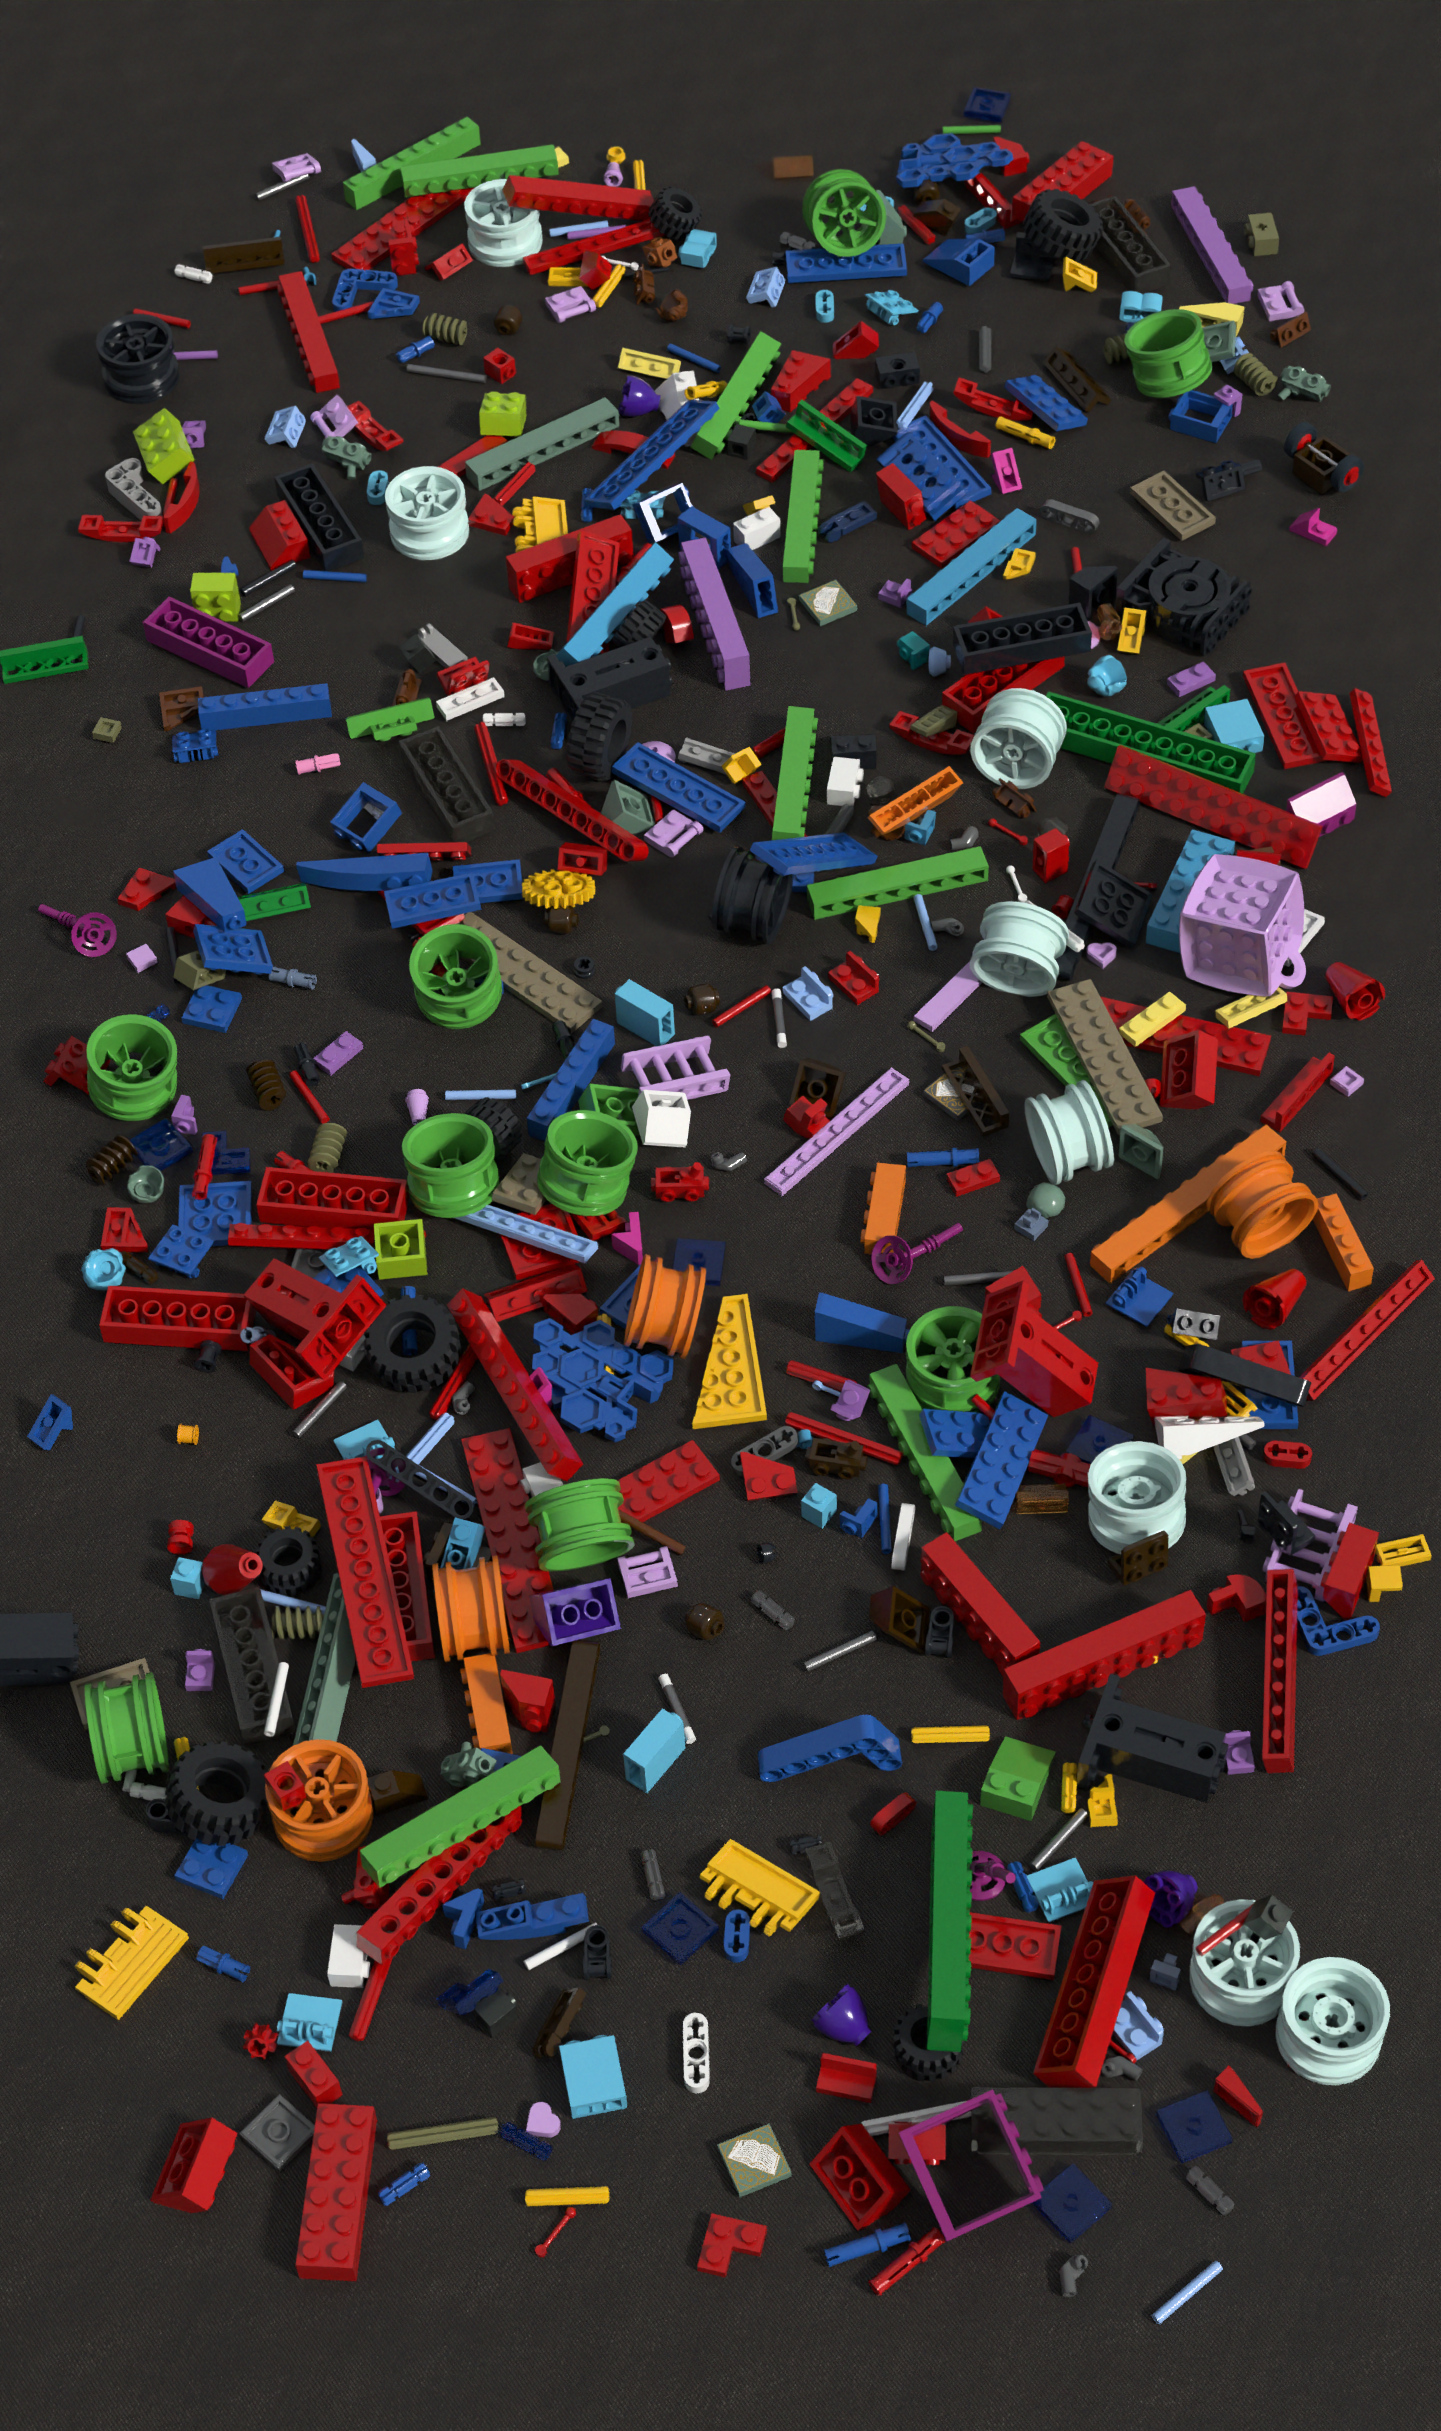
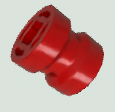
(180, 1537)

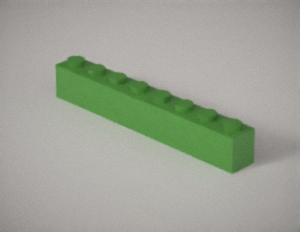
(476, 170)
(386, 175)
(736, 394)
(801, 516)
(794, 773)
(897, 882)
(935, 1473)
(460, 1816)

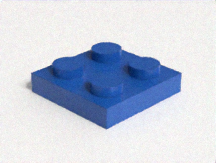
(212, 1008)
(211, 1867)

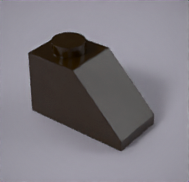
(938, 214)
(395, 1790)

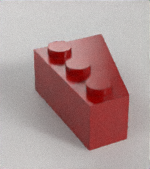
(799, 377)
(287, 1371)
(1184, 1395)

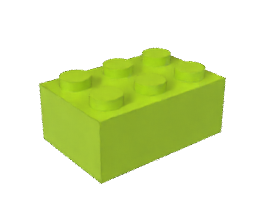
(163, 446)

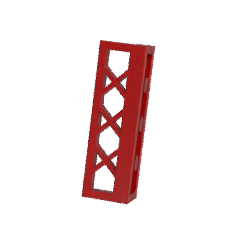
(992, 198)
(1298, 1092)
(529, 1293)

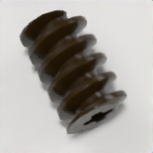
(266, 1084)
(109, 1158)

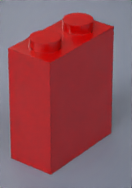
(900, 496)

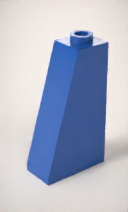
(753, 579)
(211, 893)
(858, 1325)

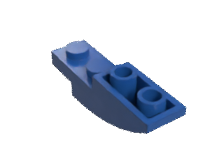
(531, 1921)

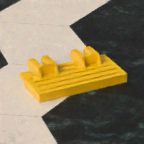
(541, 519)
(758, 1881)
(131, 1966)

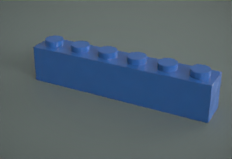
(265, 707)
(572, 1077)

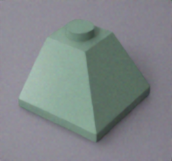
(894, 229)
(628, 808)
(1141, 1149)

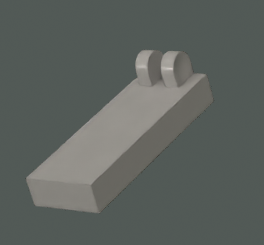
(442, 648)
(703, 755)
(1234, 1467)

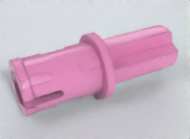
(318, 763)

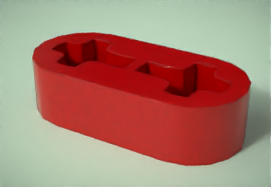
(1287, 1454)
(893, 1813)

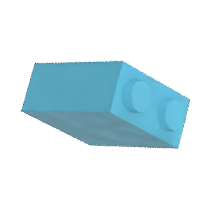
(1235, 725)
(644, 1013)
(654, 1750)
(593, 2076)

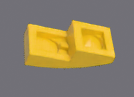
(284, 1515)

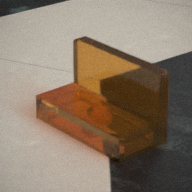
(793, 166)
(1042, 1499)

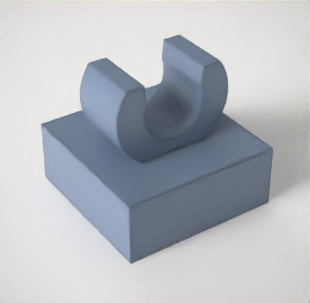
(1031, 1224)
(1165, 1972)

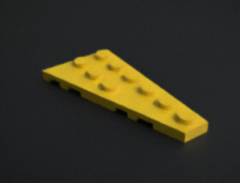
(732, 1374)

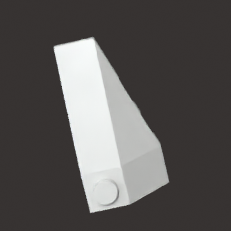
(673, 396)
(1188, 1436)

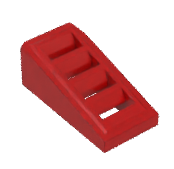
(522, 637)
(1233, 2092)

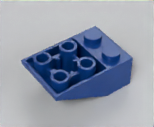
(962, 259)

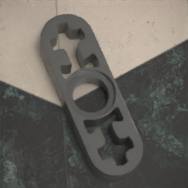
(776, 1435)

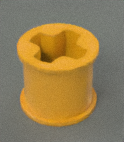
(187, 1434)

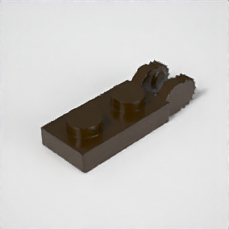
(558, 2022)

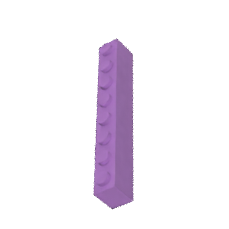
(1211, 245)

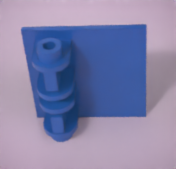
(184, 742)
(181, 1251)
(1139, 1297)

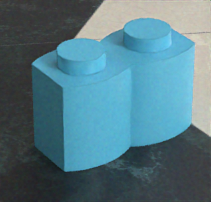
(698, 248)
(1138, 306)

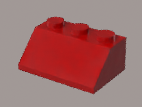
(279, 535)
(1189, 1071)
(1349, 1569)
(194, 2166)
(859, 2176)

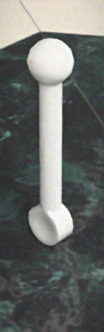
(634, 266)
(1022, 897)

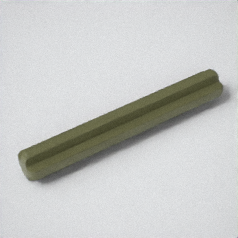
(442, 2133)

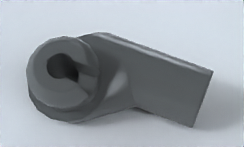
(460, 1400)
(1119, 2066)

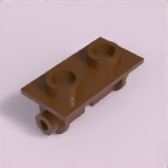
(1141, 218)
(644, 285)
(1291, 330)
(407, 688)
(1009, 792)

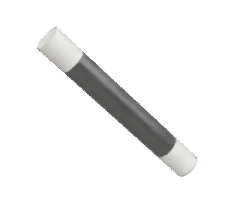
(779, 1018)
(676, 1706)

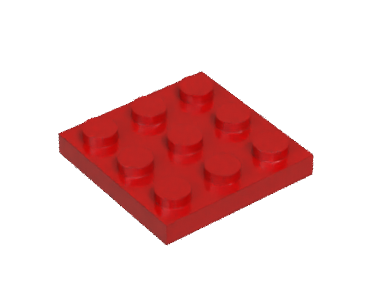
(531, 1260)

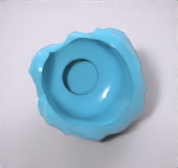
(1107, 676)
(103, 1269)

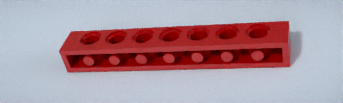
(407, 1899)

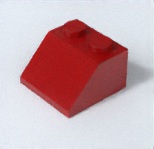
(529, 1699)

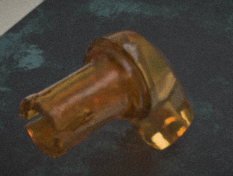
(1109, 622)
(1198, 1911)

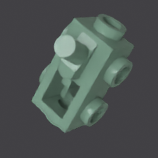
(1298, 381)
(351, 455)
(467, 1766)

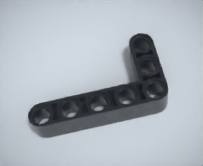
(1204, 1361)

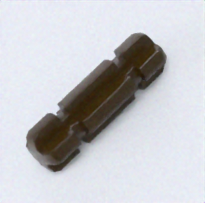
(139, 1268)

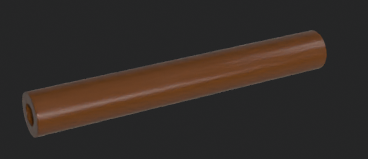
(652, 1533)

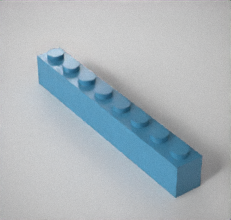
(971, 566)
(616, 606)

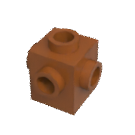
(660, 252)

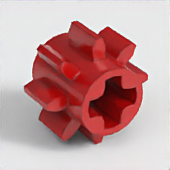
(260, 2041)

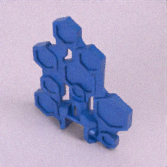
(945, 157)
(585, 1370)

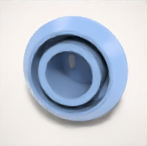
(938, 661)

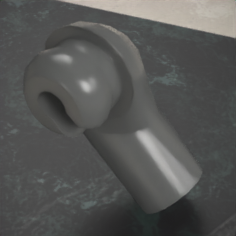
(967, 839)
(949, 925)
(726, 1164)
(1070, 2272)

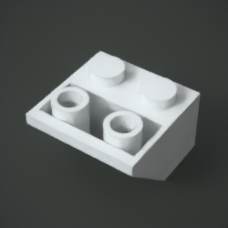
(662, 1118)

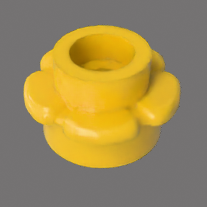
(616, 155)

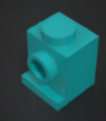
(914, 649)

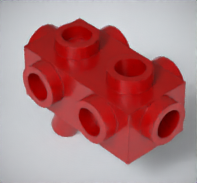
(680, 1183)
(365, 1889)

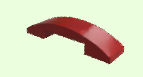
(990, 404)
(371, 430)
(623, 441)
(973, 444)
(178, 514)
(117, 531)
(941, 742)

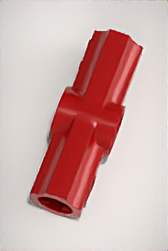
(1064, 1469)

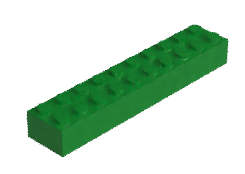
(1100, 731)
(949, 1922)

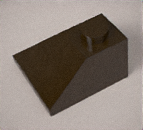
(818, 1081)
(900, 1617)

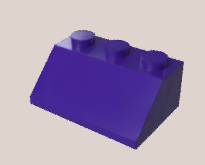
(576, 1611)

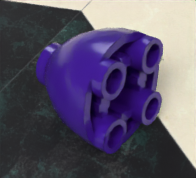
(637, 398)
(1172, 1896)
(845, 2019)

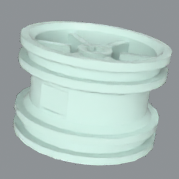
(499, 232)
(427, 513)
(1018, 738)
(1019, 949)
(1069, 1132)
(1135, 1494)
(1338, 1981)
(1247, 2002)

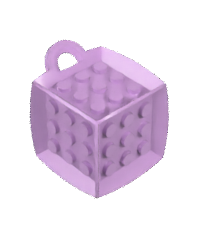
(1243, 926)

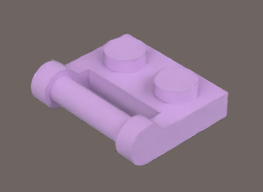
(296, 167)
(569, 304)
(1274, 304)
(339, 416)
(669, 829)
(649, 1577)

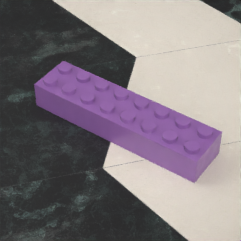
(714, 614)

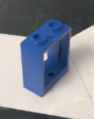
(1197, 428)
(647, 519)
(718, 533)
(353, 807)

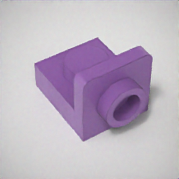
(1230, 396)
(194, 433)
(144, 552)
(895, 593)
(183, 1116)
(851, 1401)
(199, 1670)
(1239, 1752)

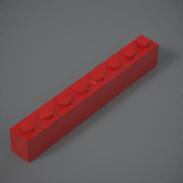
(577, 198)
(308, 332)
(1280, 1671)

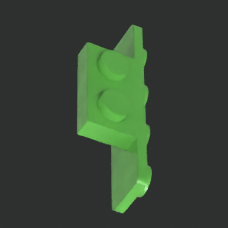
(391, 720)

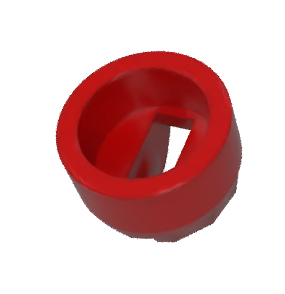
(1154, 1086)

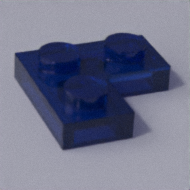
(229, 1160)
(463, 1998)

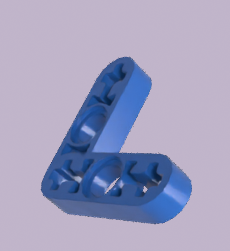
(350, 281)
(1321, 1631)

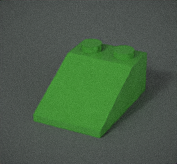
(611, 1101)
(1017, 1778)

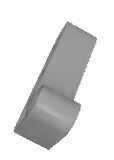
(124, 485)

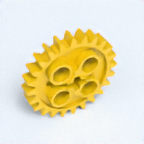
(558, 888)

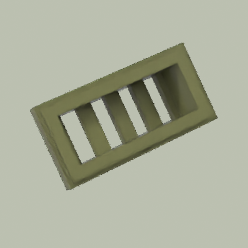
(936, 721)

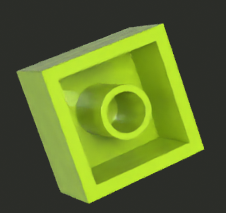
(503, 414)
(216, 595)
(400, 1249)

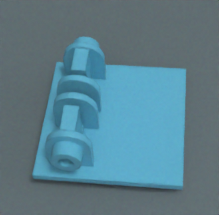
(889, 306)
(629, 512)
(350, 1255)
(355, 1442)
(1061, 1889)
(309, 2020)

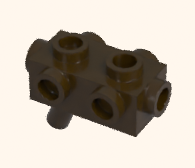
(836, 1457)

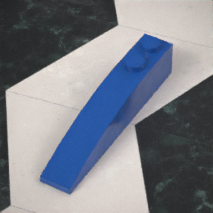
(368, 873)

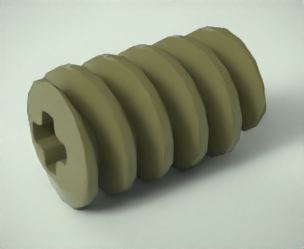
(445, 330)
(1115, 348)
(1255, 374)
(327, 1147)
(296, 1622)

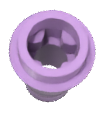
(613, 175)
(417, 1105)

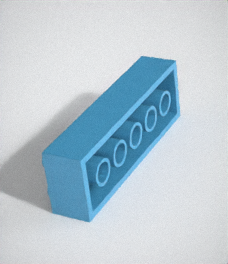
(1164, 922)

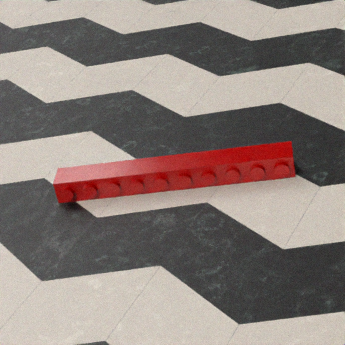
(515, 1385)

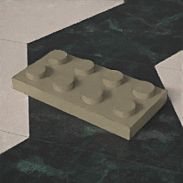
(1172, 505)

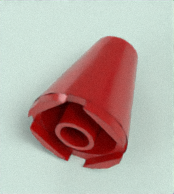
(1354, 990)
(1274, 1298)
(230, 1568)

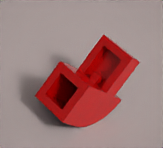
(677, 624)
(806, 1117)
(1240, 1592)

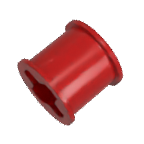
(1063, 906)

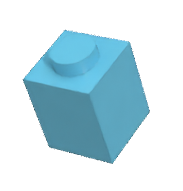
(818, 1505)
(188, 1578)

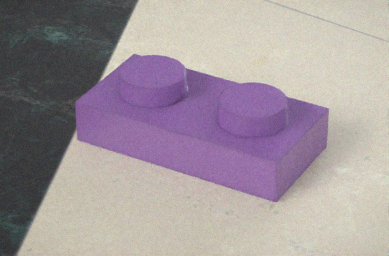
(1191, 679)
(338, 1053)

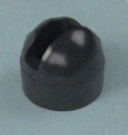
(765, 1552)

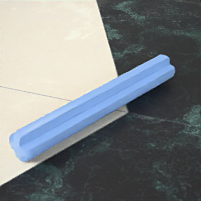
(914, 405)
(430, 1439)

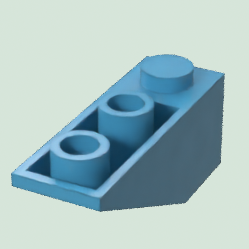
(463, 1544)

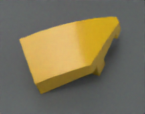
(1020, 563)
(867, 921)
(1102, 1804)

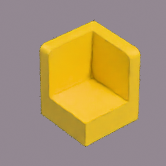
(741, 765)
(1382, 1579)

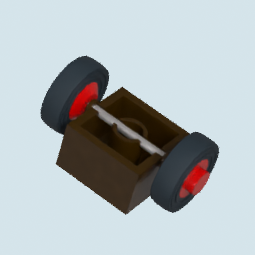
(1321, 461)

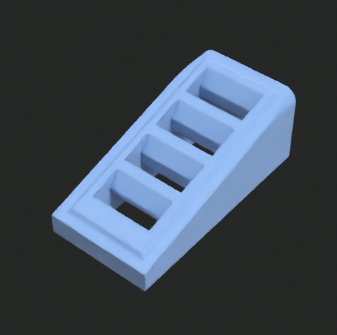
(362, 156)

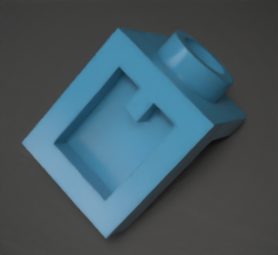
(922, 830)

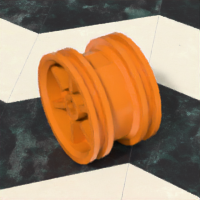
(1262, 1204)
(665, 1306)
(470, 1608)
(318, 1828)

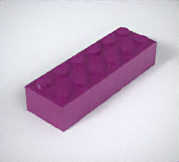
(208, 642)

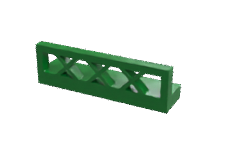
(826, 439)
(44, 656)
(1194, 710)
(275, 901)

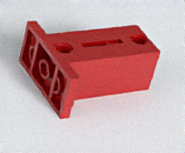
(314, 1313)
(1031, 1354)

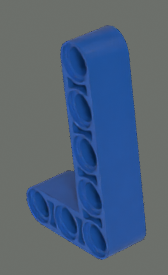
(826, 1745)

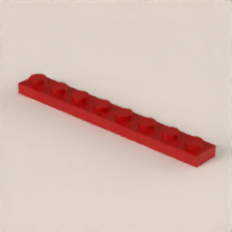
(599, 244)
(836, 410)
(1367, 1328)

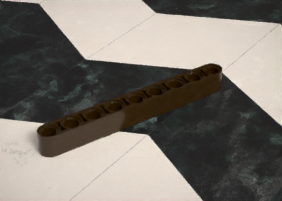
(568, 1743)

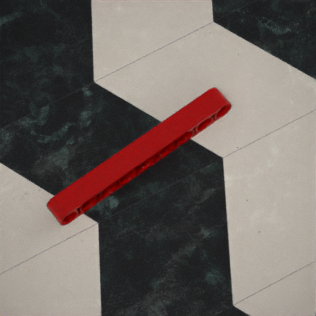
(572, 810)

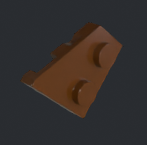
(179, 706)

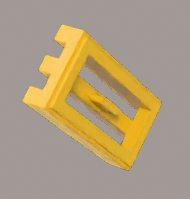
(565, 277)
(1243, 1412)
(1403, 1556)

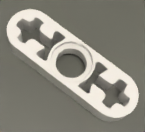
(903, 1536)
(689, 2043)

